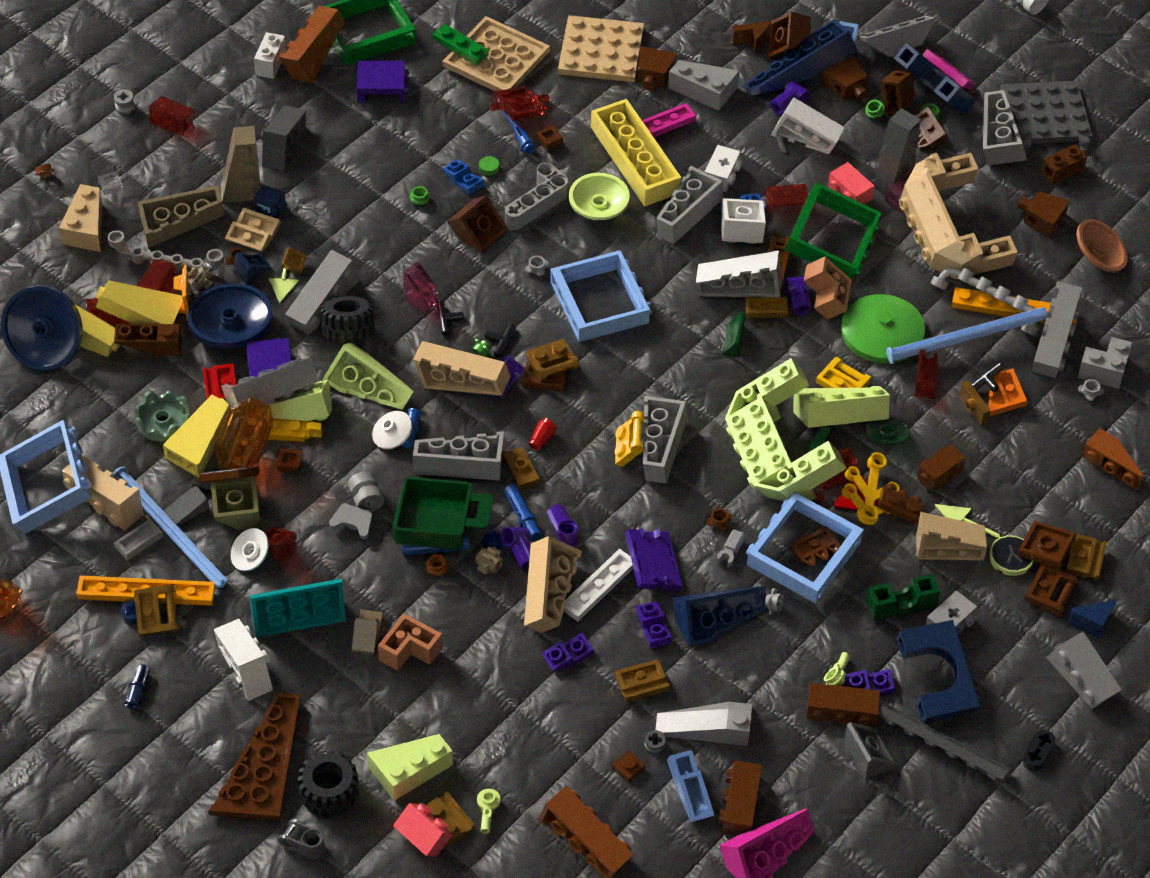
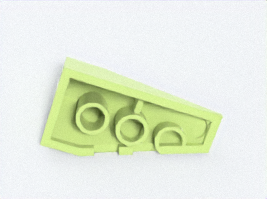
(364, 377)
(305, 405)

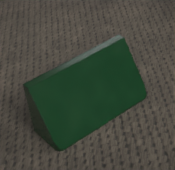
(734, 335)

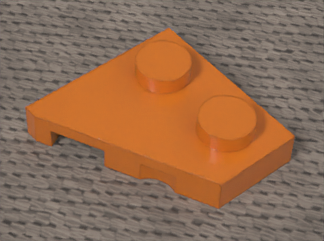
(1009, 396)

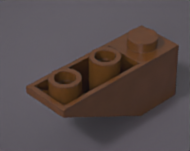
(150, 338)

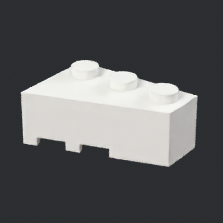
(245, 658)

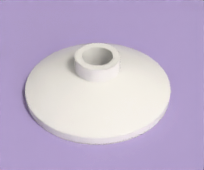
(392, 430)
(249, 549)

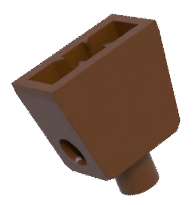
(655, 67)
(846, 79)
(897, 91)
(1044, 212)

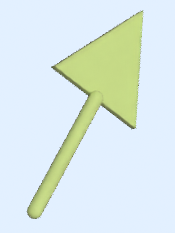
(282, 286)
(960, 513)

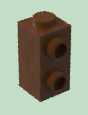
(1064, 164)
(941, 467)

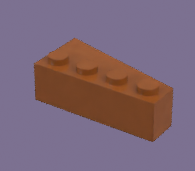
(313, 44)
(585, 832)

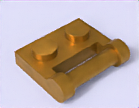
(550, 355)
(149, 612)

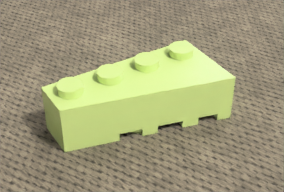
(841, 405)

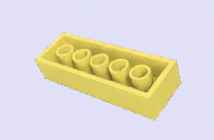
(635, 152)

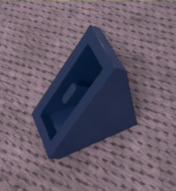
(250, 265)
(1092, 617)

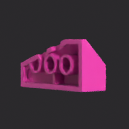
(766, 847)

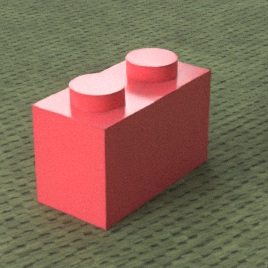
(851, 183)
(423, 829)

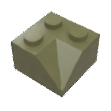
(236, 503)

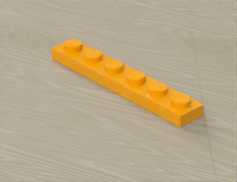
(986, 303)
(123, 589)

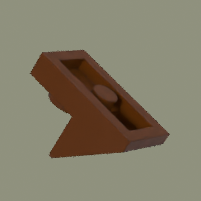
(751, 33)

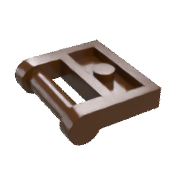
(1044, 587)

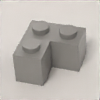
(1106, 366)

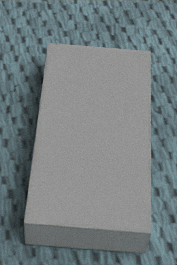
(138, 539)

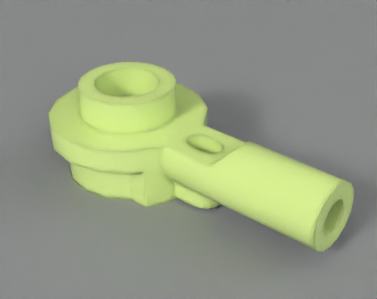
(836, 675)
(488, 801)

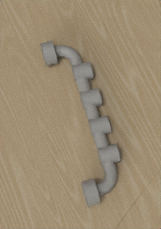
(117, 240)
(985, 285)

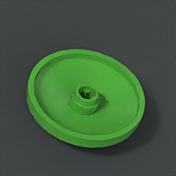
(880, 323)

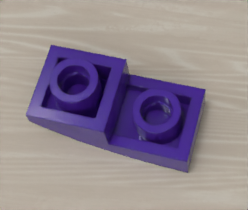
(653, 624)
(565, 655)
(879, 681)

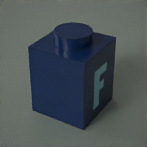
(269, 201)

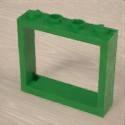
(378, 44)
(844, 206)

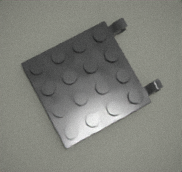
(1049, 113)

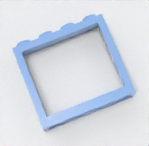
(592, 267)
(26, 451)
(789, 578)

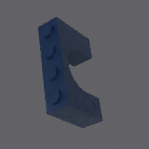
(935, 79)
(942, 640)

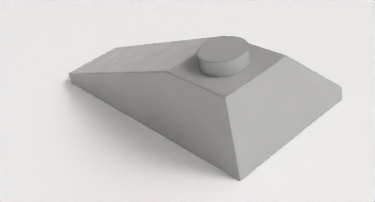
(711, 723)

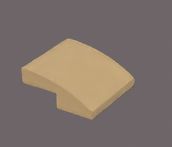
(253, 230)

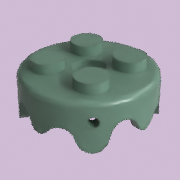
(156, 406)

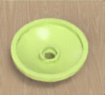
(599, 196)

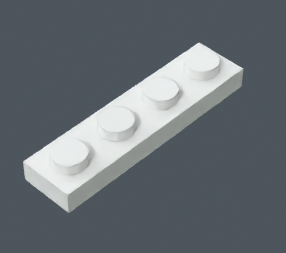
(598, 585)

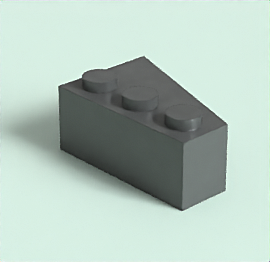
(281, 135)

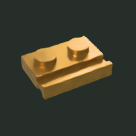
(1086, 557)
(641, 680)
(451, 813)

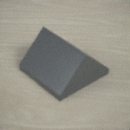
(868, 750)

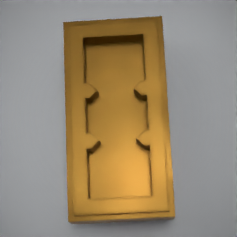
(766, 307)
(974, 403)
(521, 468)

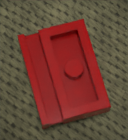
(216, 377)

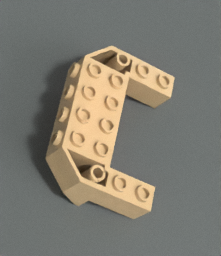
(934, 226)

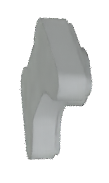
(353, 518)

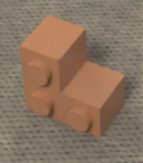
(831, 287)
(407, 639)

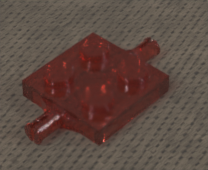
(519, 103)

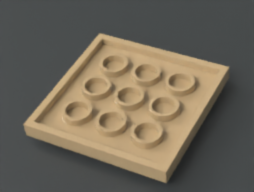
(601, 48)
(509, 59)

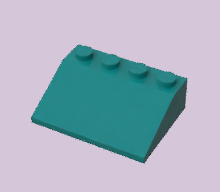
(298, 608)

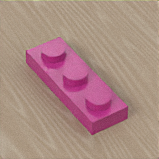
(949, 70)
(669, 120)

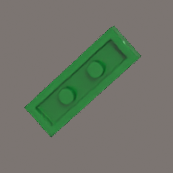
(460, 44)

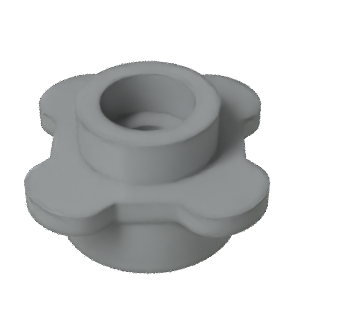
(537, 265)
(1091, 389)
(774, 601)

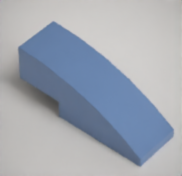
(690, 786)

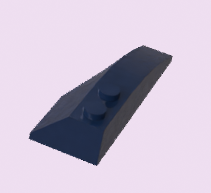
(811, 57)

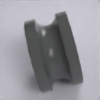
(658, 735)

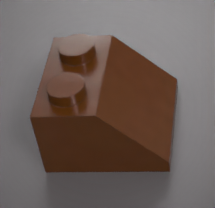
(787, 32)
(478, 223)

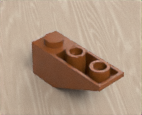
(1112, 457)

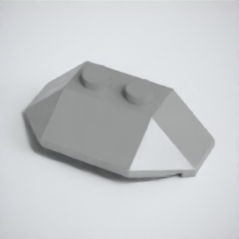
(891, 39)

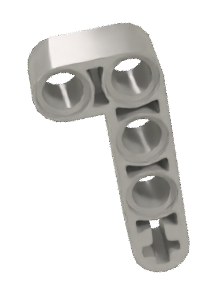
(550, 190)

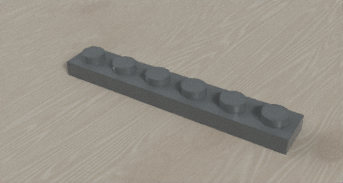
(952, 746)

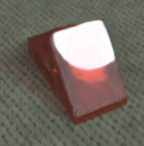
(281, 542)

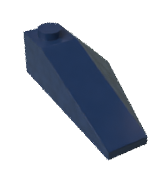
(712, 613)

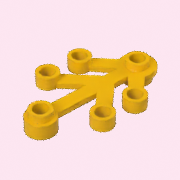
(867, 512)

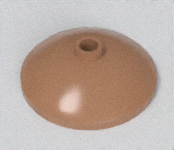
(1101, 246)

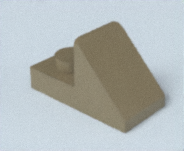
(366, 631)

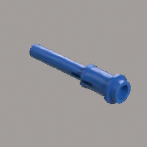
(526, 143)

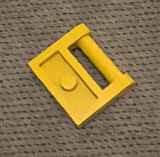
(833, 378)
(629, 439)

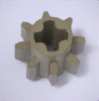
(201, 277)
(489, 560)

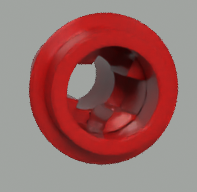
(542, 434)

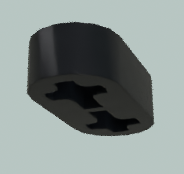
(1043, 753)

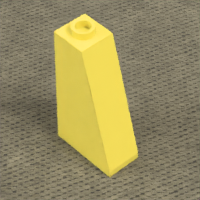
(138, 304)
(97, 334)
(195, 440)

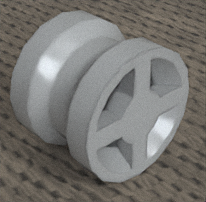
(124, 101)

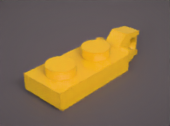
(294, 430)

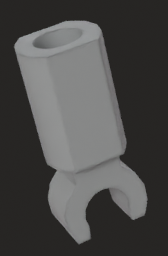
(731, 547)

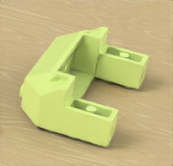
(760, 445)

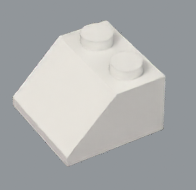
(743, 221)

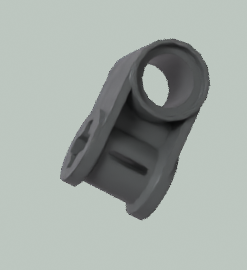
(299, 837)

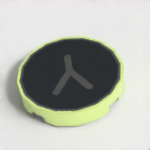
(1005, 556)

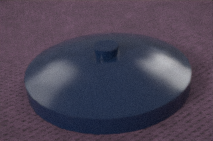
(229, 316)
(41, 327)

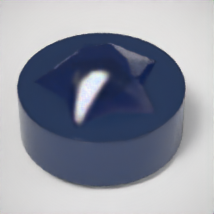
(128, 611)

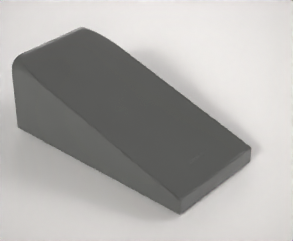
(187, 506)

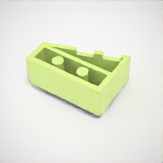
(410, 764)

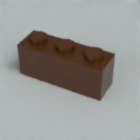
(843, 704)
(740, 798)

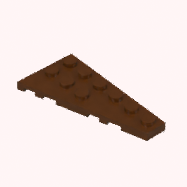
(261, 772)

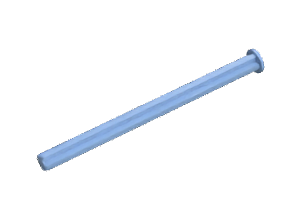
(966, 334)
(174, 531)

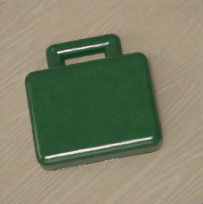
(437, 513)

